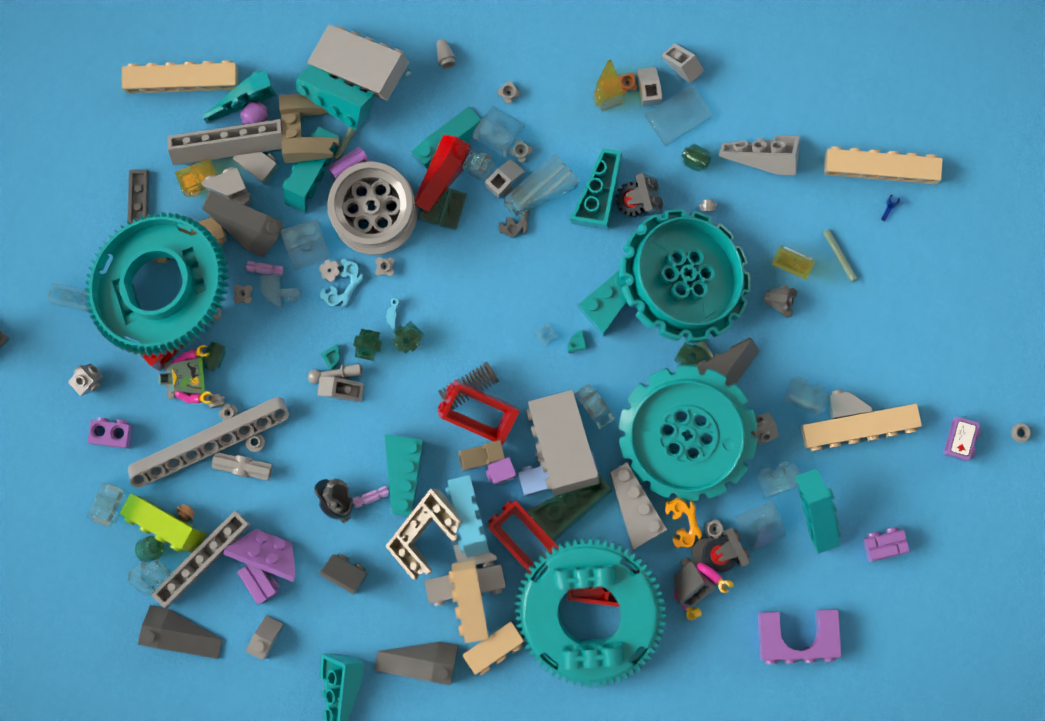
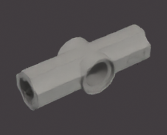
(242, 466)

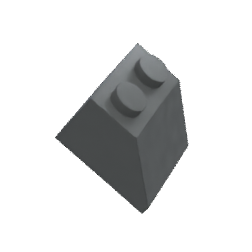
(344, 573)

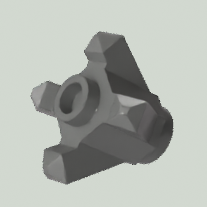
(781, 299)

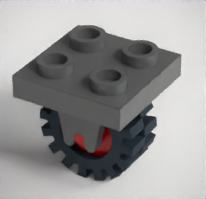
(639, 197)

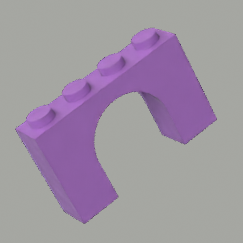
(824, 646)

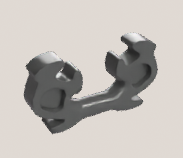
(513, 229)

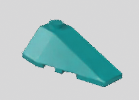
(461, 126)

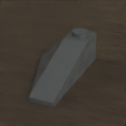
(424, 662)

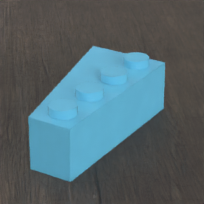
(466, 506)

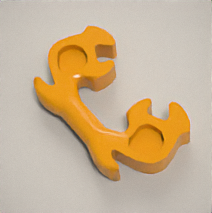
(686, 538)

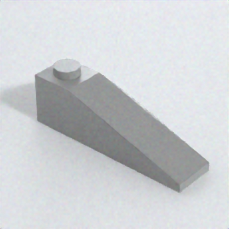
(773, 156)

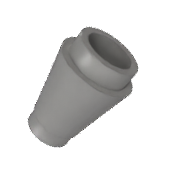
(445, 56)

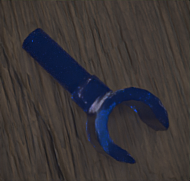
(890, 205)

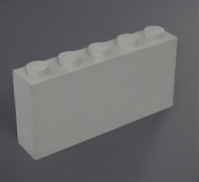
(359, 61)
(562, 443)

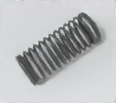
(490, 373)

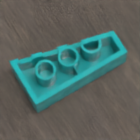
(335, 96)
(598, 198)
(604, 303)
(403, 467)

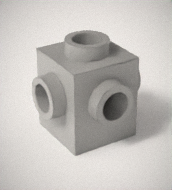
(86, 379)
(766, 429)

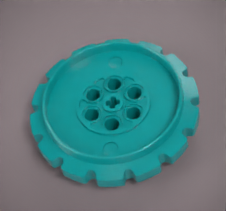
(656, 296)
(696, 395)

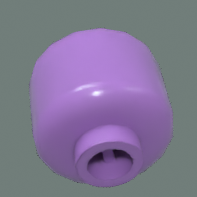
(254, 113)

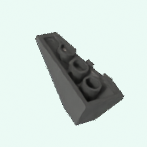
(248, 226)
(733, 362)
(172, 632)

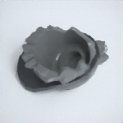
(334, 499)

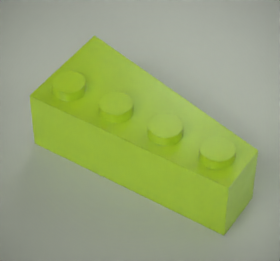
(162, 524)

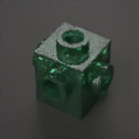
(407, 337)
(367, 344)
(689, 350)

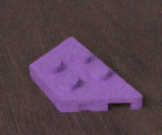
(265, 553)

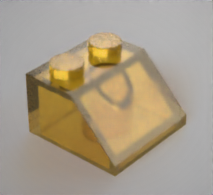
(608, 88)

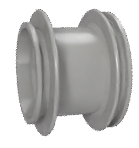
(344, 195)

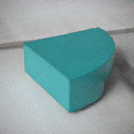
(577, 342)
(331, 356)

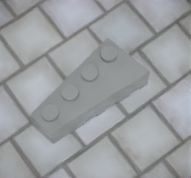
(636, 509)

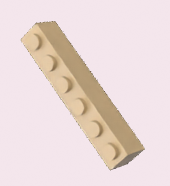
(179, 78)
(883, 165)
(861, 426)

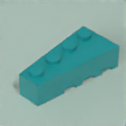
(305, 175)
(819, 510)

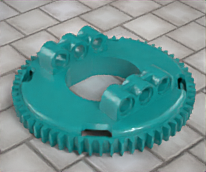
(114, 298)
(583, 567)

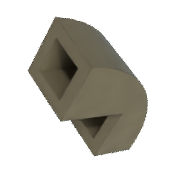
(480, 456)

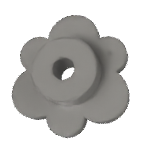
(325, 270)

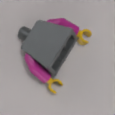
(694, 584)

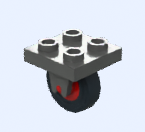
(724, 552)

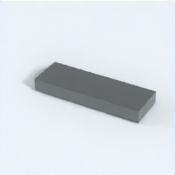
(138, 194)

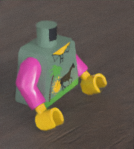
(187, 377)

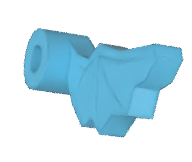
(391, 312)

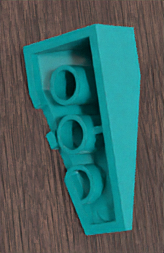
(252, 89)
(341, 684)

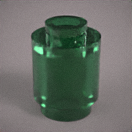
(216, 356)

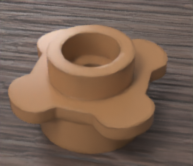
(631, 79)
(185, 512)

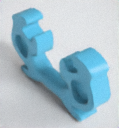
(350, 270)

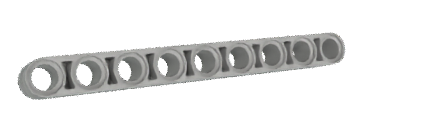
(208, 442)

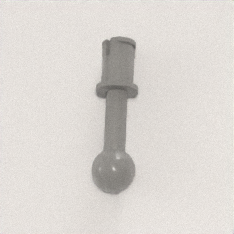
(344, 371)

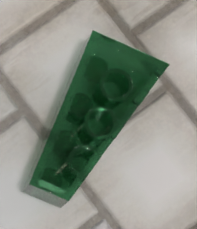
(566, 509)

